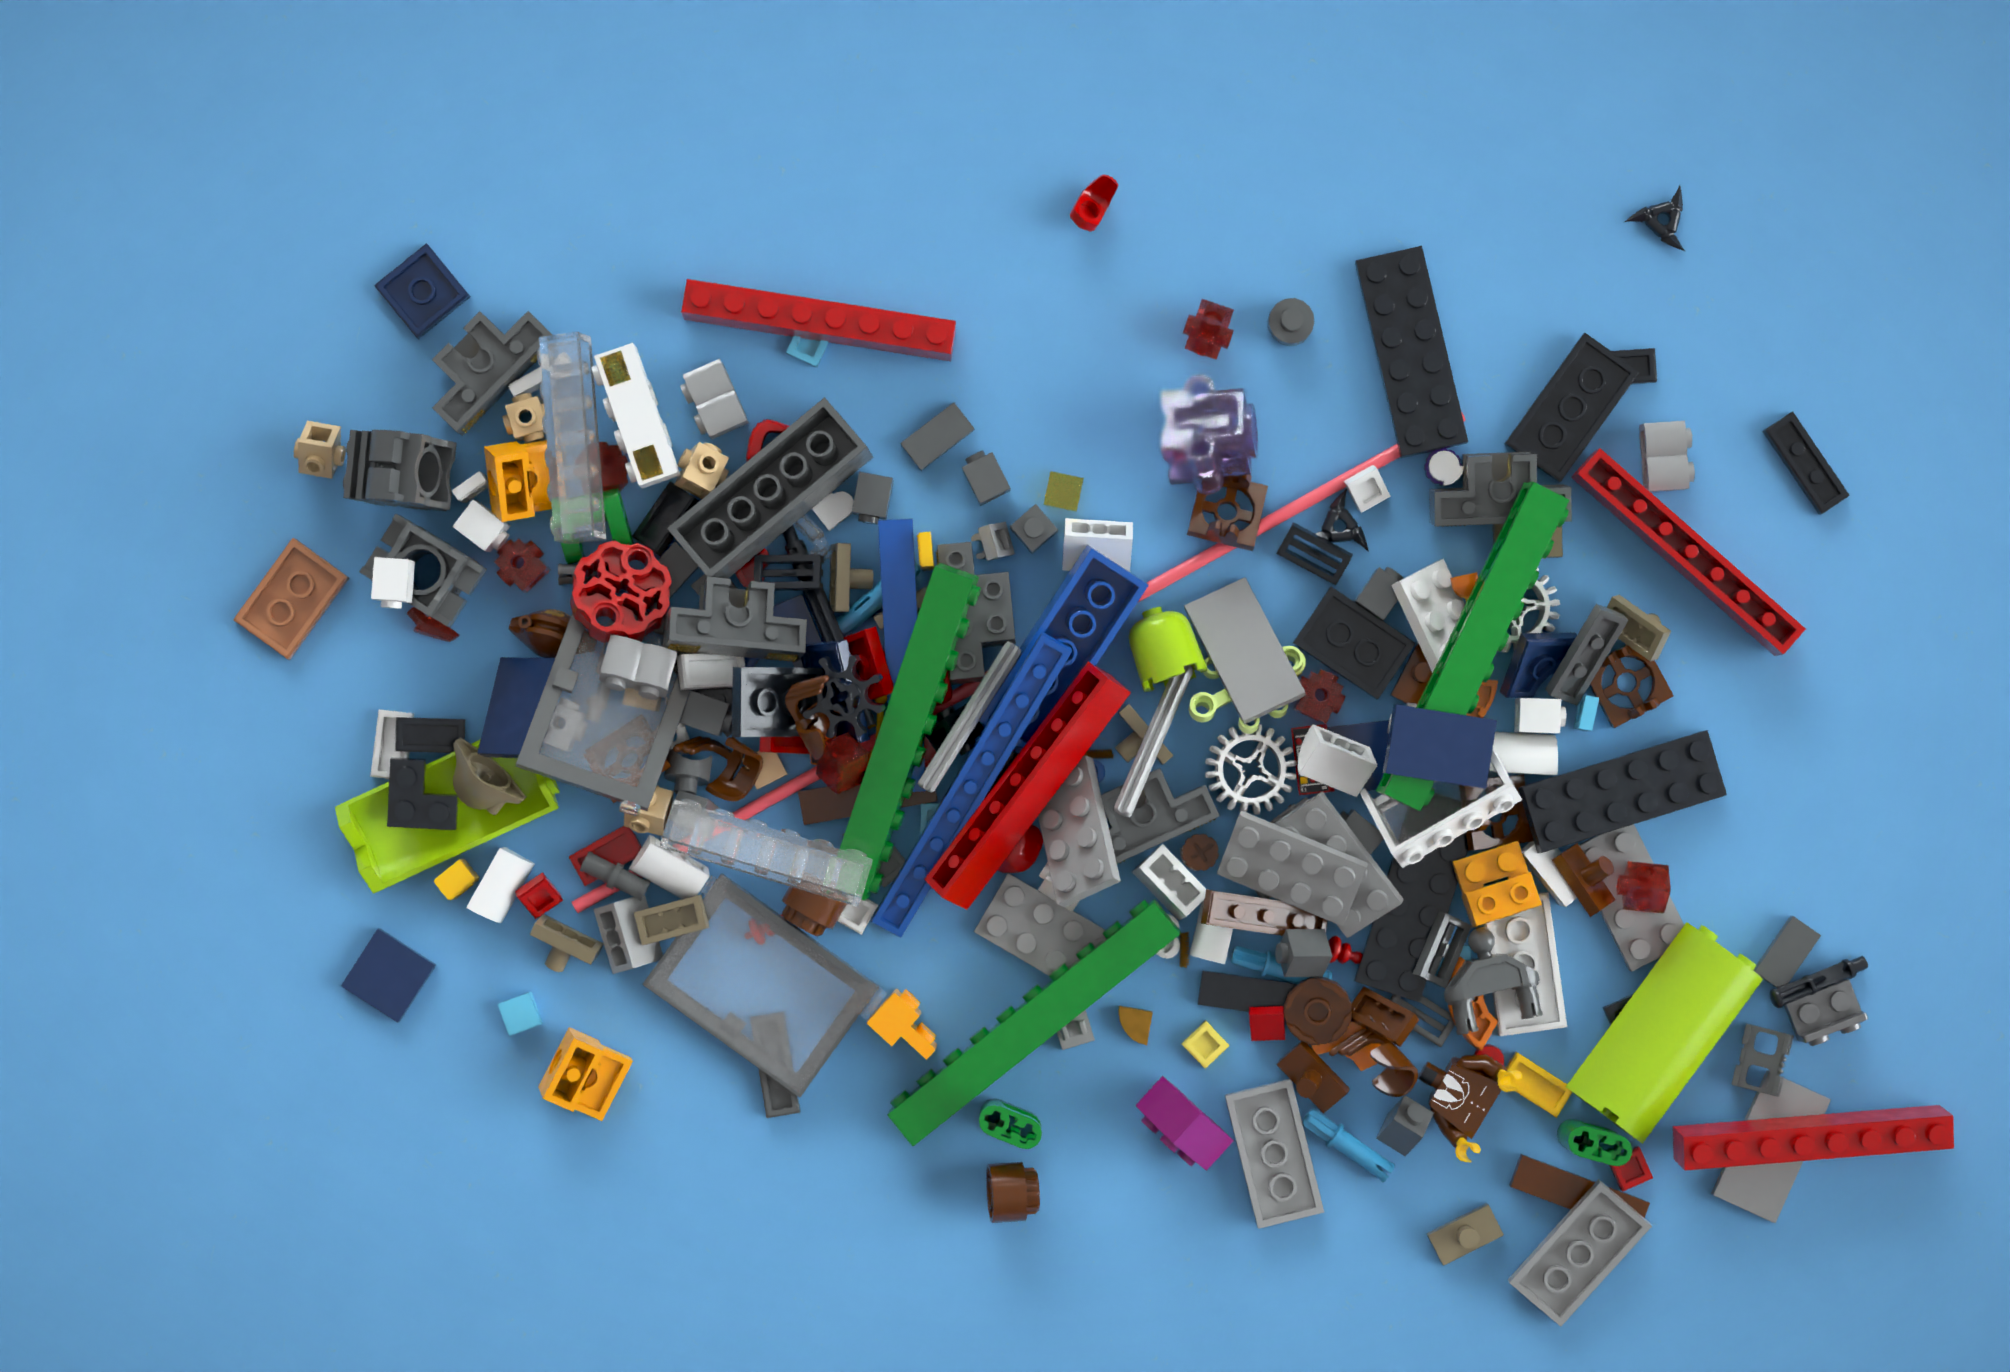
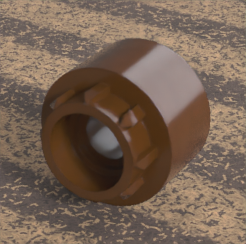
(811, 911)
(1011, 1192)

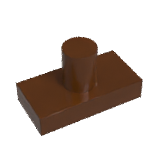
(1412, 678)
(1586, 878)
(1383, 1016)
(1313, 1076)

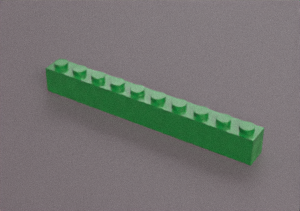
(1486, 619)
(910, 717)
(1033, 1022)

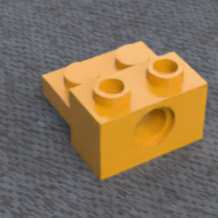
(507, 474)
(1499, 899)
(896, 1019)
(584, 1075)

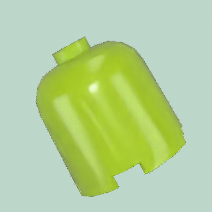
(1163, 647)

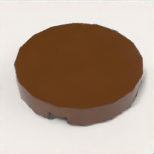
(1317, 1011)

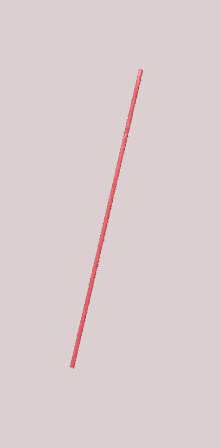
(968, 689)

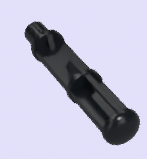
(1815, 982)

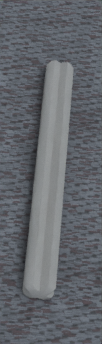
(969, 717)
(1152, 743)

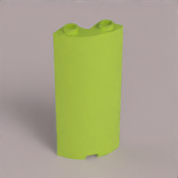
(396, 853)
(1665, 1031)

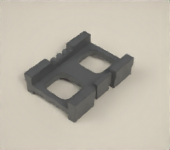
(1774, 1062)

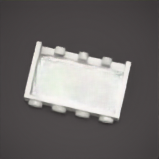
(1448, 815)

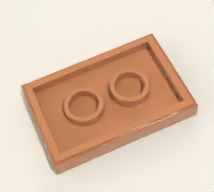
(291, 598)

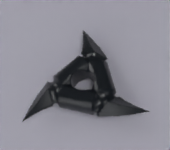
(1671, 209)
(1351, 531)

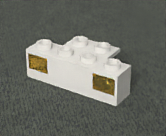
(635, 410)

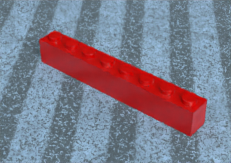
(818, 320)
(1688, 553)
(1027, 786)
(1813, 1137)

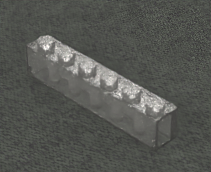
(571, 438)
(766, 852)

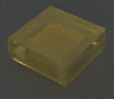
(1063, 491)

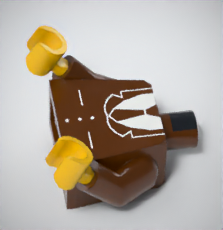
(1465, 1095)

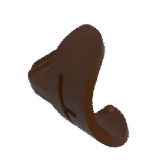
(816, 732)
(724, 785)
(1399, 1073)

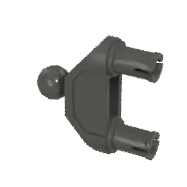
(1488, 975)

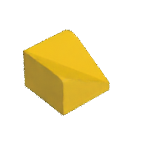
(456, 879)

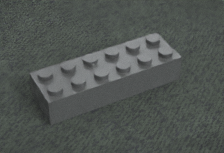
(771, 491)

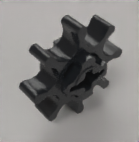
(849, 707)

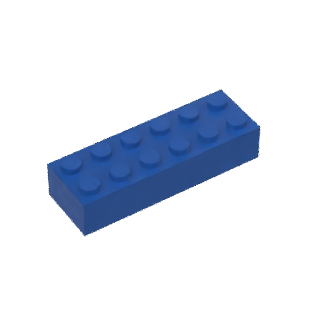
(1083, 616)

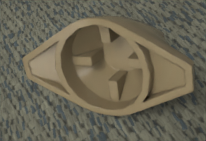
(482, 781)

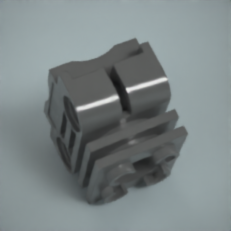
(399, 469)
(457, 569)

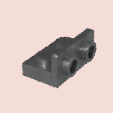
(1825, 1013)

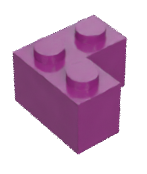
(1183, 1125)

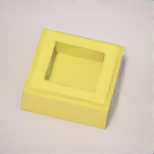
(1205, 1044)

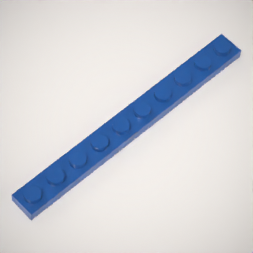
(972, 781)

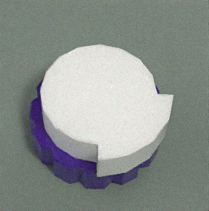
(1443, 467)

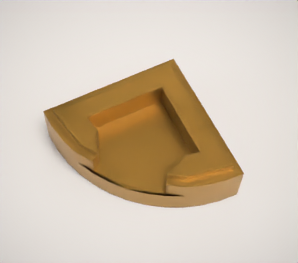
(1136, 1023)

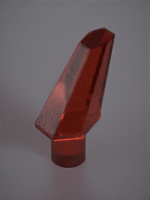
(431, 627)

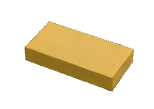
(925, 551)
(1538, 1085)

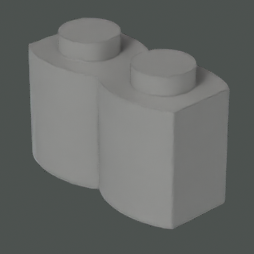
(714, 399)
(1665, 456)
(637, 667)

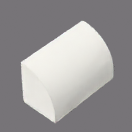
(1107, 537)
(1527, 752)
(1335, 760)
(670, 869)
(1548, 874)
(1170, 882)
(498, 886)
(1210, 941)

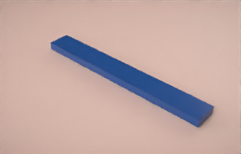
(898, 598)

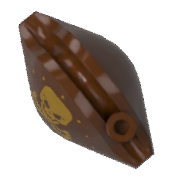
(541, 631)

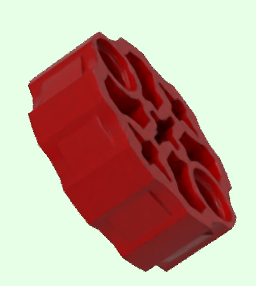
(599, 597)

